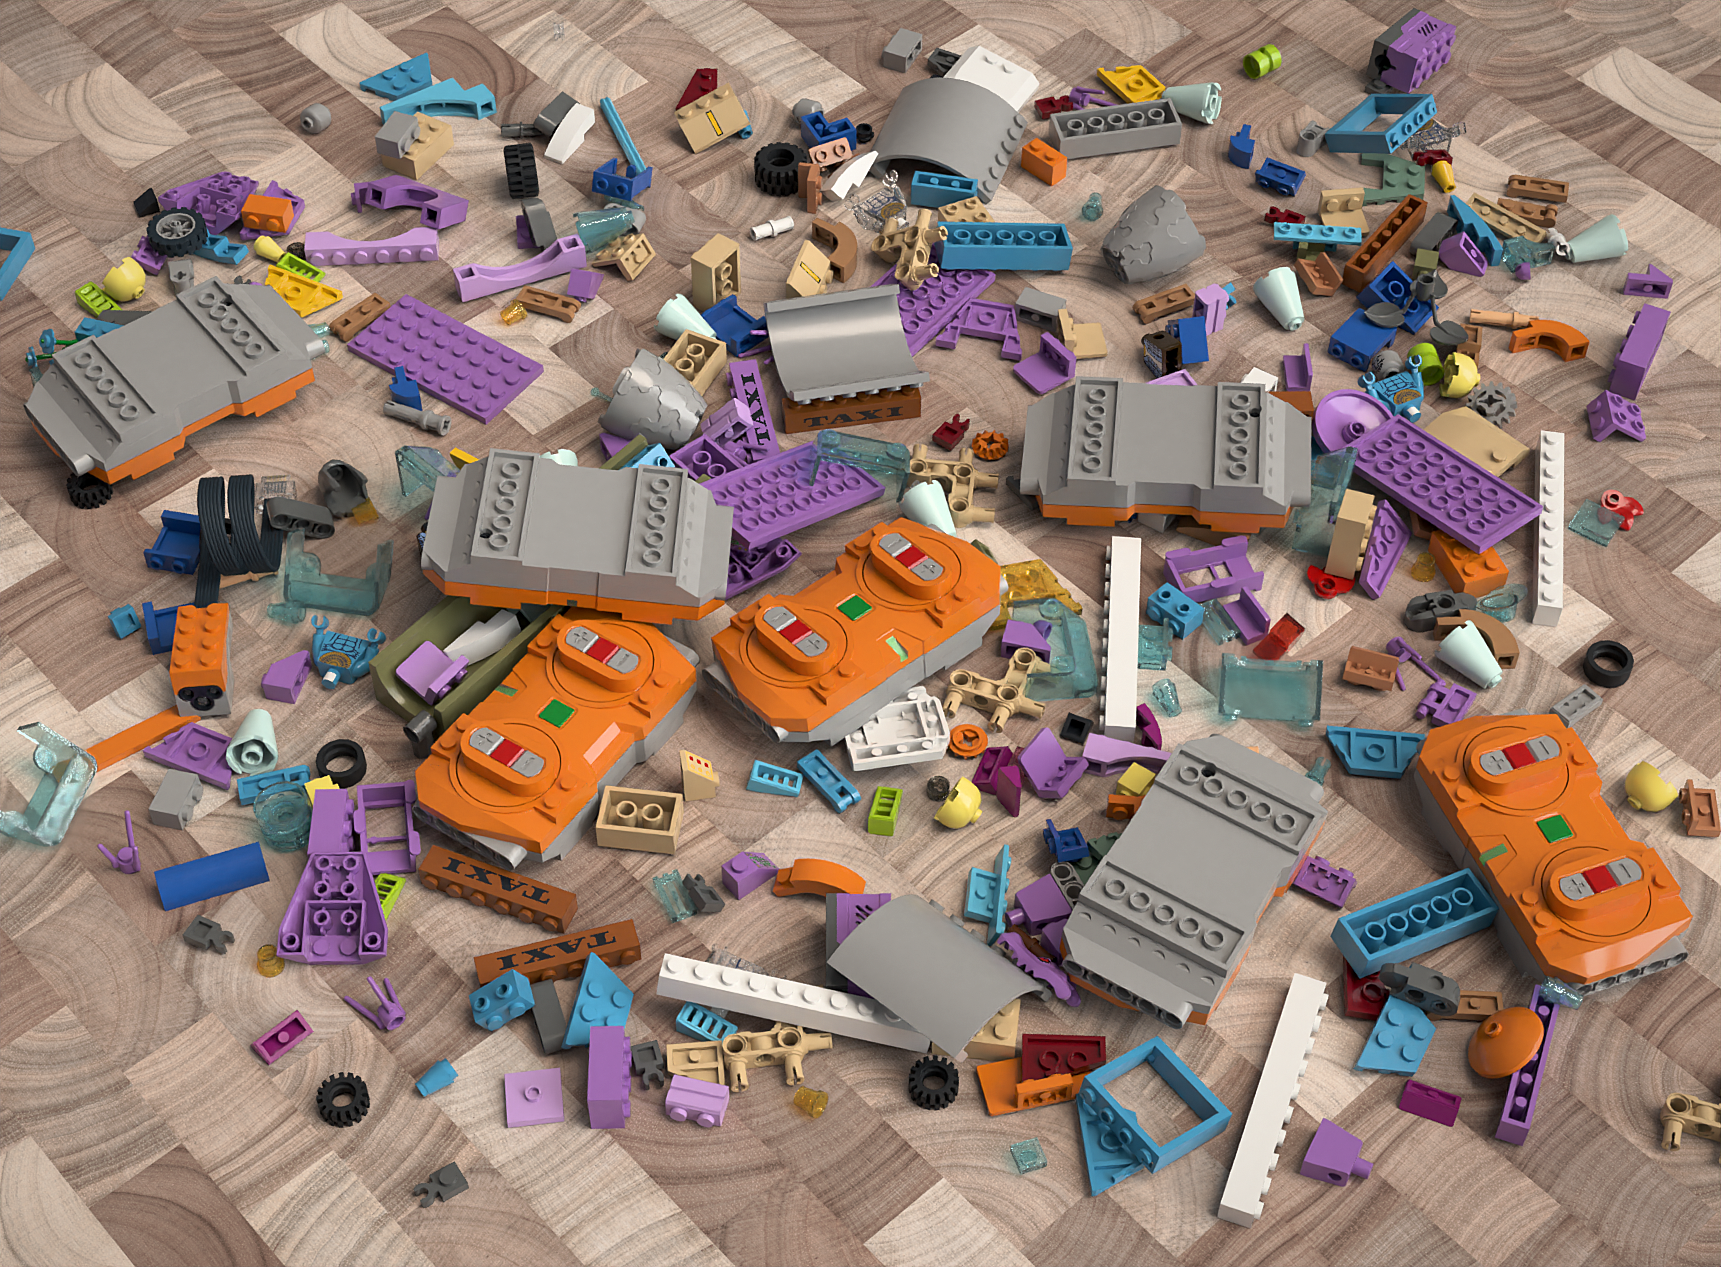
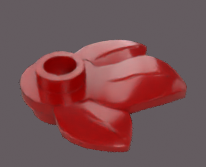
(1624, 506)
(1328, 585)

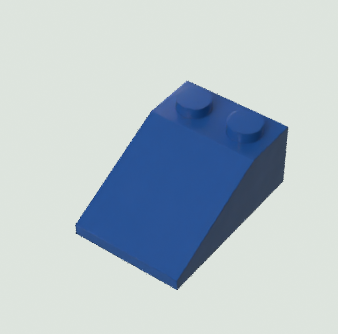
(1394, 287)

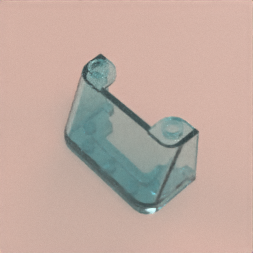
(1269, 689)

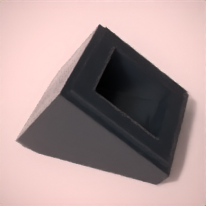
(146, 203)
(1076, 728)

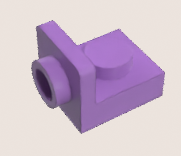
(359, 196)
(523, 237)

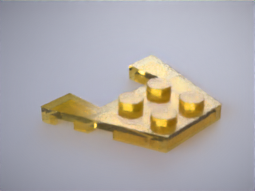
(1028, 582)

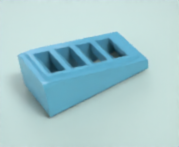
(773, 787)
(709, 1018)

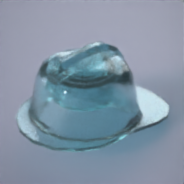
(1503, 601)

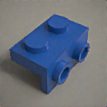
(1280, 177)
(1065, 844)

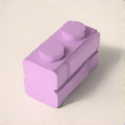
(1211, 304)
(728, 422)
(697, 1101)

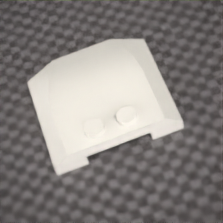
(995, 74)
(900, 733)

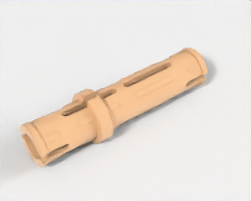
(1512, 320)

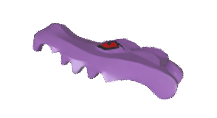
(1041, 968)

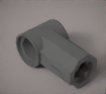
(420, 733)

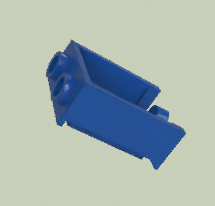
(622, 187)

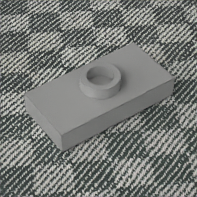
(1576, 705)

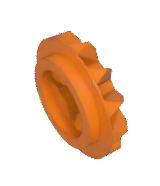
(996, 450)
(972, 734)

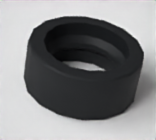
(1611, 650)
(339, 748)

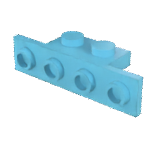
(1317, 234)
(987, 893)

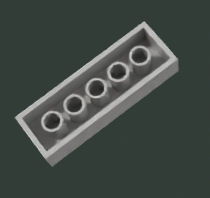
(1115, 128)

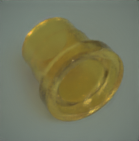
(513, 312)
(365, 511)
(1424, 567)
(270, 967)
(811, 1101)

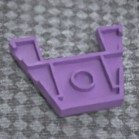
(988, 321)

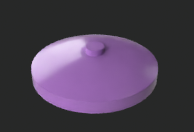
(1346, 417)

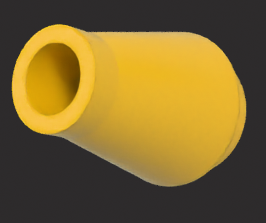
(1443, 175)

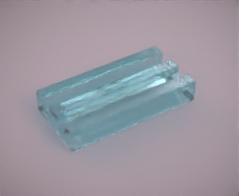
(1214, 625)
(667, 879)

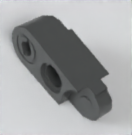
(538, 223)
(1425, 609)
(1422, 987)

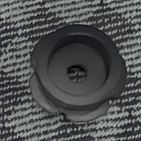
(864, 132)

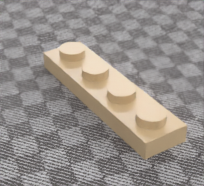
(1504, 220)

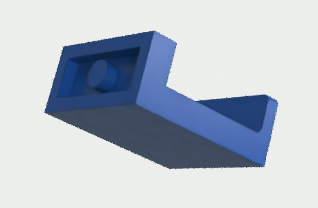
(734, 325)
(1360, 340)
(177, 544)
(160, 626)

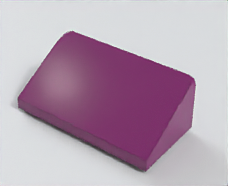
(987, 771)
(1009, 789)
(282, 1037)
(1430, 1103)

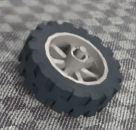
(170, 233)

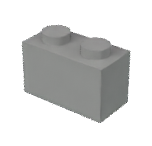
(902, 50)
(397, 135)
(1039, 308)
(176, 799)

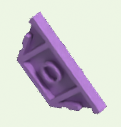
(274, 191)
(196, 752)

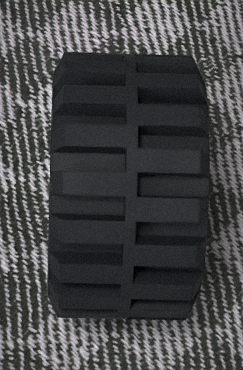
(778, 168)
(521, 170)

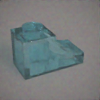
(1522, 250)

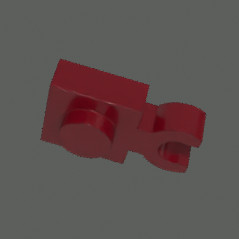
(1051, 106)
(1432, 157)
(1287, 216)
(951, 434)

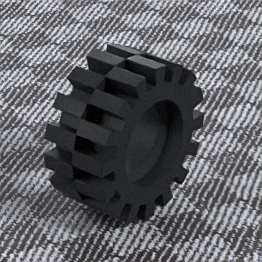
(88, 497)
(928, 1096)
(344, 1113)

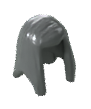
(342, 487)

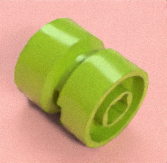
(1262, 61)
(1431, 366)

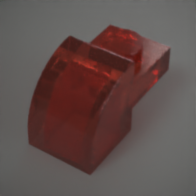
(1280, 639)

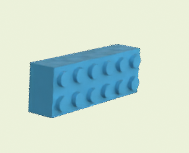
(1004, 246)
(1414, 922)

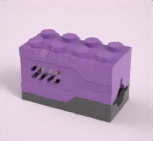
(1411, 50)
(843, 915)

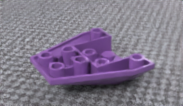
(214, 197)
(754, 567)
(334, 913)

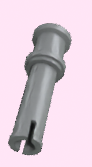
(426, 419)

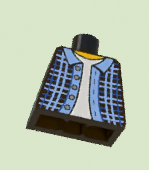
(1162, 353)

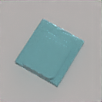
(1596, 523)

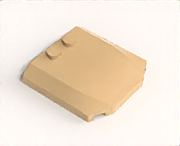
(1478, 440)

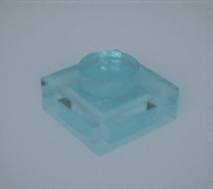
(1028, 1155)

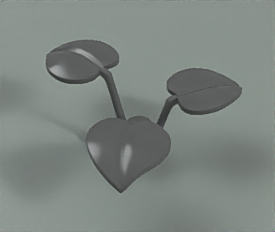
(1425, 287)

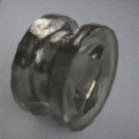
(297, 249)
(942, 783)

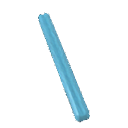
(622, 135)

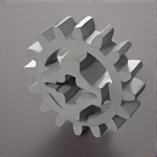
(1488, 396)

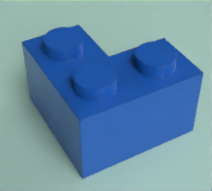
(818, 131)
(1192, 335)

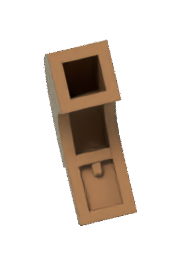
(843, 242)
(1494, 633)

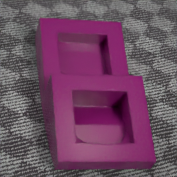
(1150, 729)

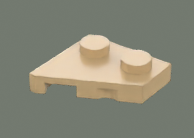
(697, 1061)

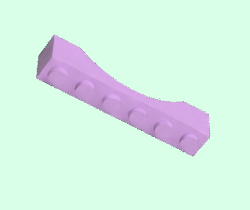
(412, 246)
(478, 280)
(1113, 756)

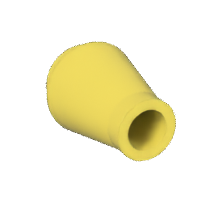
(268, 248)

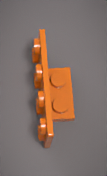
(1007, 1093)

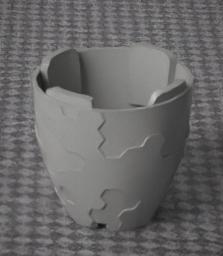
(1152, 238)
(654, 402)

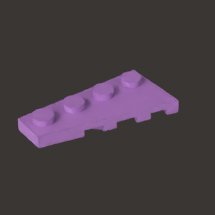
(1384, 549)

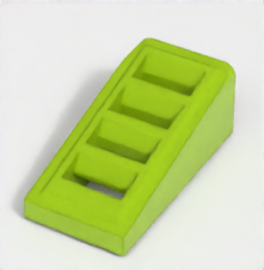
(293, 263)
(90, 292)
(884, 812)
(391, 897)

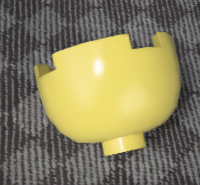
(126, 281)
(1459, 376)
(1647, 789)
(960, 805)

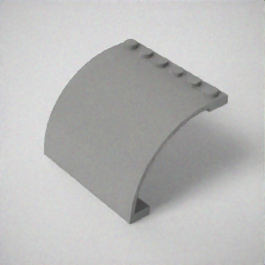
(952, 127)
(840, 344)
(932, 971)

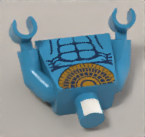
(1399, 393)
(342, 656)

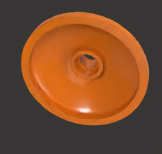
(1505, 1042)

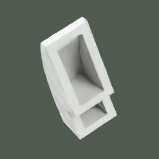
(570, 133)
(848, 176)
(484, 639)

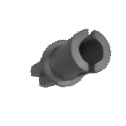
(519, 130)

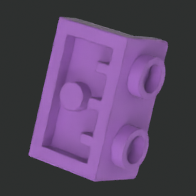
(147, 257)
(1324, 881)

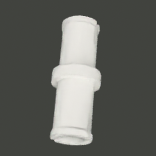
(771, 228)
(1558, 241)

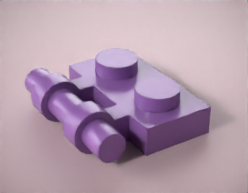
(1453, 707)

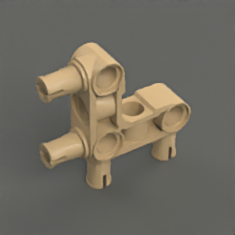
(912, 247)
(958, 480)
(999, 697)
(770, 1049)
(1692, 1117)

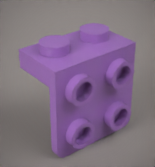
(1048, 367)
(1611, 413)
(431, 672)
(1048, 766)

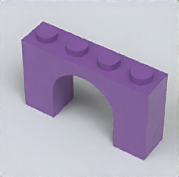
(438, 207)

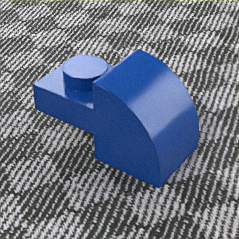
(1241, 148)
(405, 391)

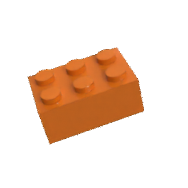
(1465, 568)

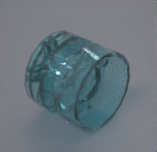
(284, 815)

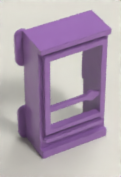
(1230, 553)
(384, 796)

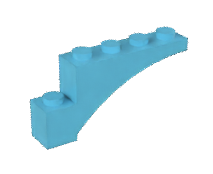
(444, 100)

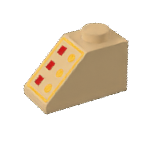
(697, 777)

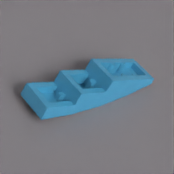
(1475, 229)
(220, 250)

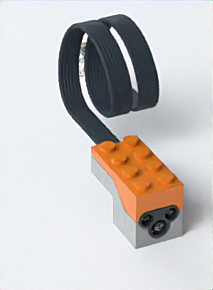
(203, 632)

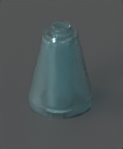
(602, 226)

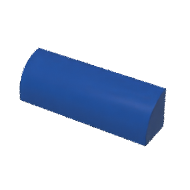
(211, 876)

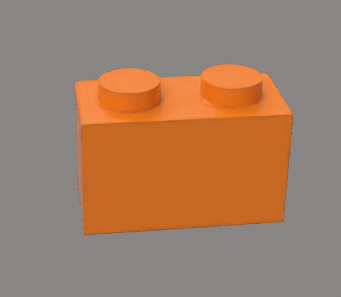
(1044, 162)
(267, 213)

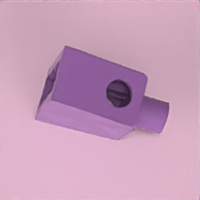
(1038, 906)
(1334, 1156)

